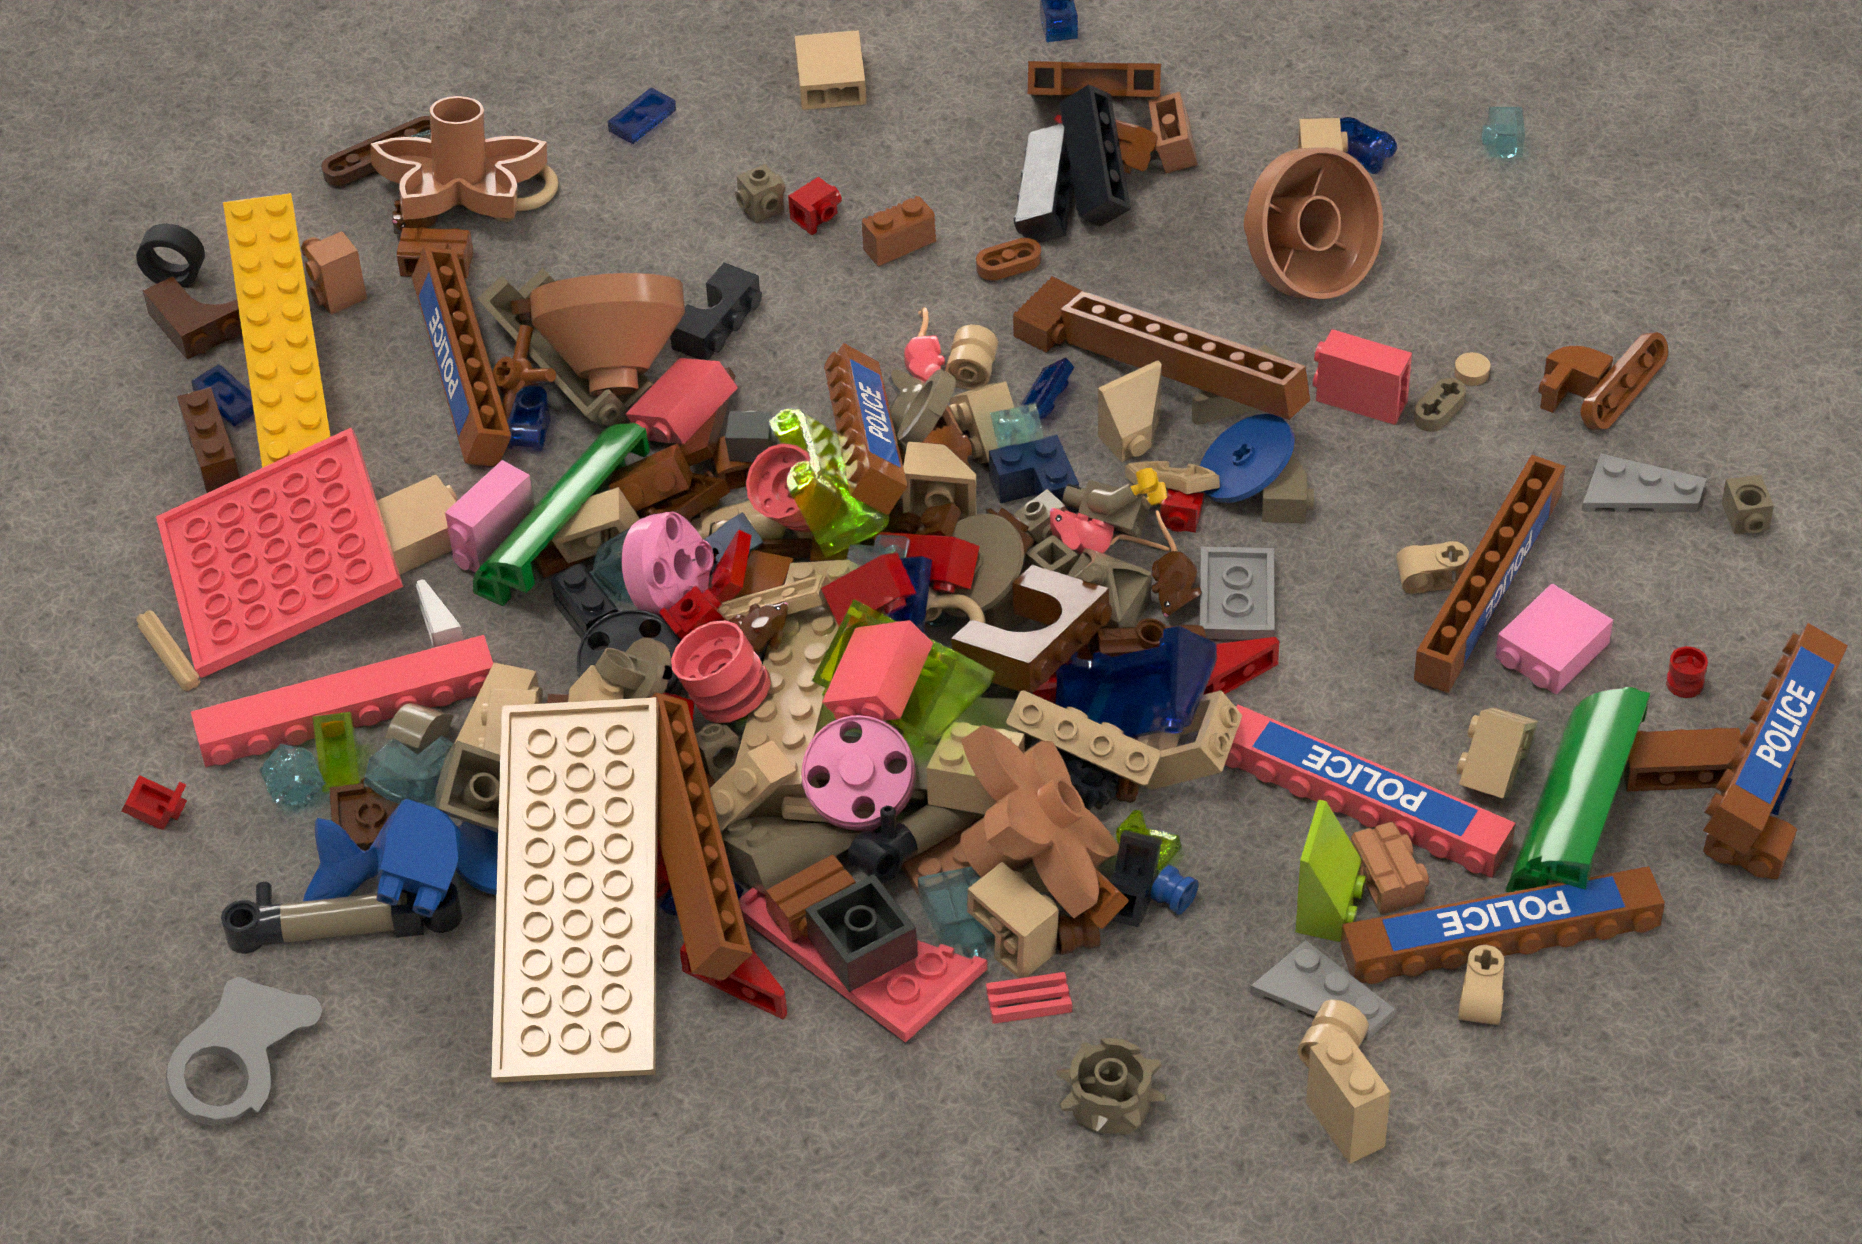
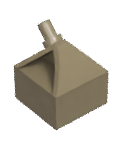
(1127, 585)

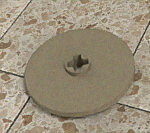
(997, 562)

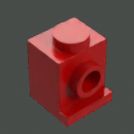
(813, 204)
(693, 611)

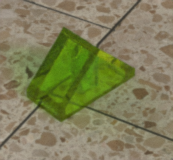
(337, 749)

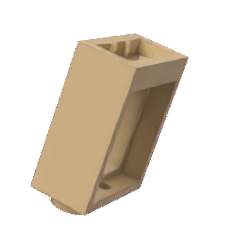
(1217, 726)

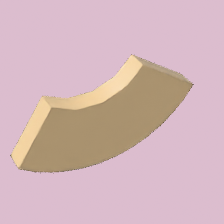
(1186, 480)

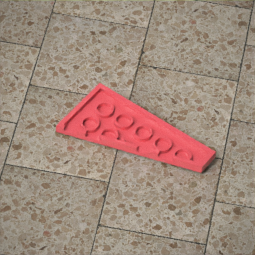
(898, 999)

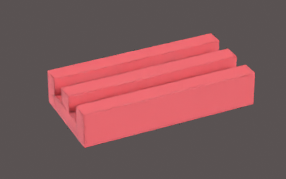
(1027, 992)

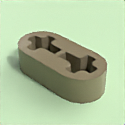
(1445, 408)

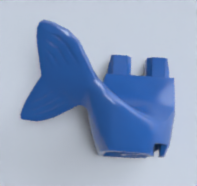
(411, 853)

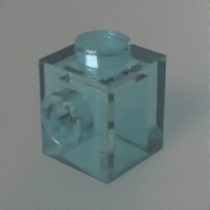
(1504, 132)

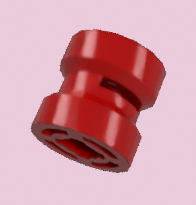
(1686, 672)

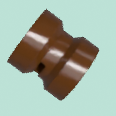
(1076, 933)

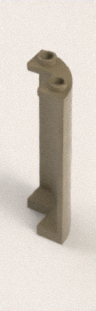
(601, 409)

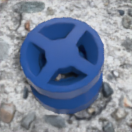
(1174, 889)

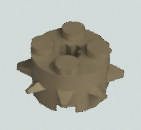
(1110, 1086)

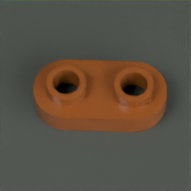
(1008, 259)

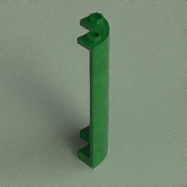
(512, 559)
(1579, 790)

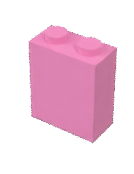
(488, 514)
(1553, 639)

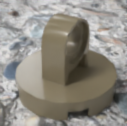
(638, 668)

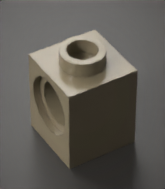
(1747, 504)
(709, 741)

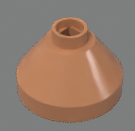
(1314, 223)
(609, 324)

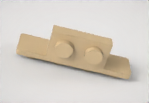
(1081, 737)

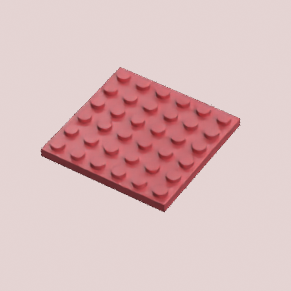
(277, 552)

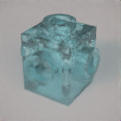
(292, 776)

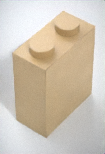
(830, 70)
(418, 522)
(1347, 1097)

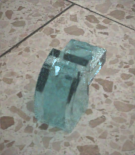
(403, 775)

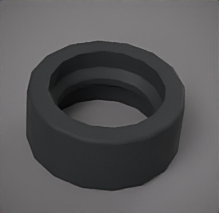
(175, 238)

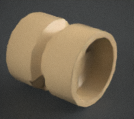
(972, 356)
(1331, 1020)

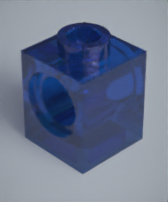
(1059, 20)

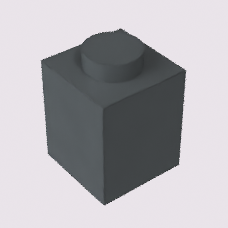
(748, 435)

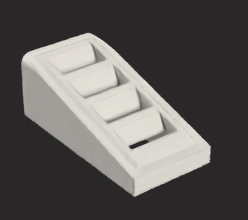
(438, 620)

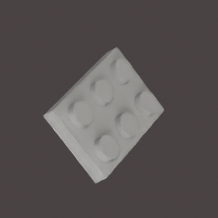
(1237, 592)

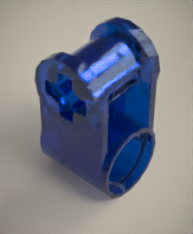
(1364, 144)
(529, 418)

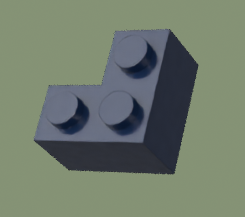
(1030, 470)

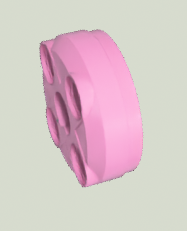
(664, 561)
(857, 772)

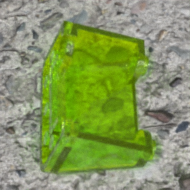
(822, 485)
(942, 691)

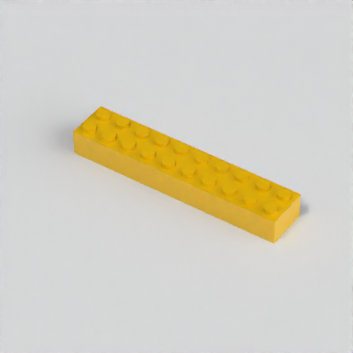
(276, 326)

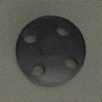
(620, 632)

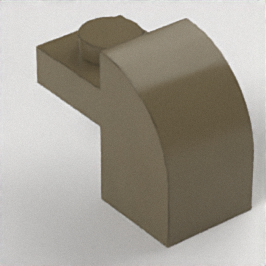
(418, 726)

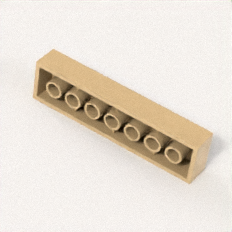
(794, 704)

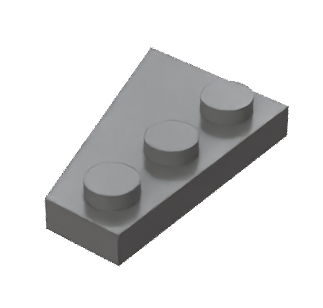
(1632, 484)
(1310, 978)

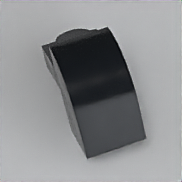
(1135, 874)

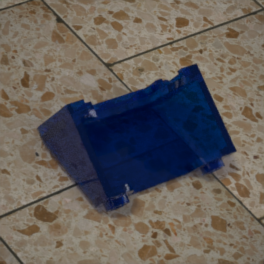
(1141, 689)

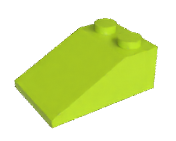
(1327, 878)

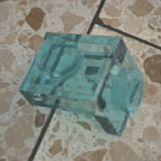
(883, 545)

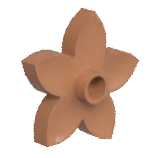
(458, 164)
(1035, 819)

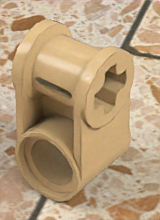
(1429, 567)
(1482, 987)

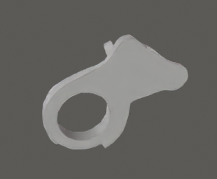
(241, 1029)

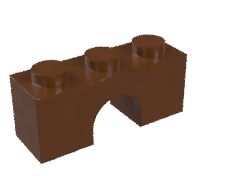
(208, 438)

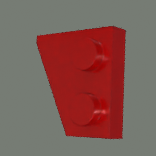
(730, 571)

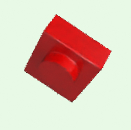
(154, 802)

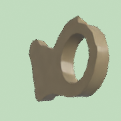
(918, 404)

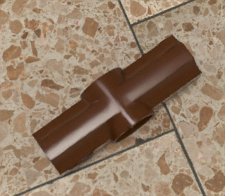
(1133, 639)

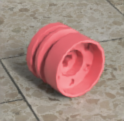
(769, 489)
(721, 671)

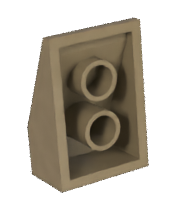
(775, 848)

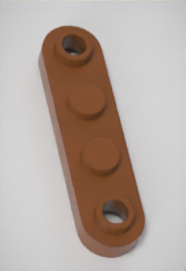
(1624, 381)

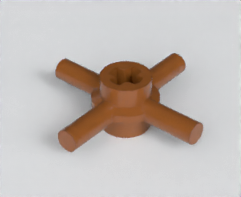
(517, 372)

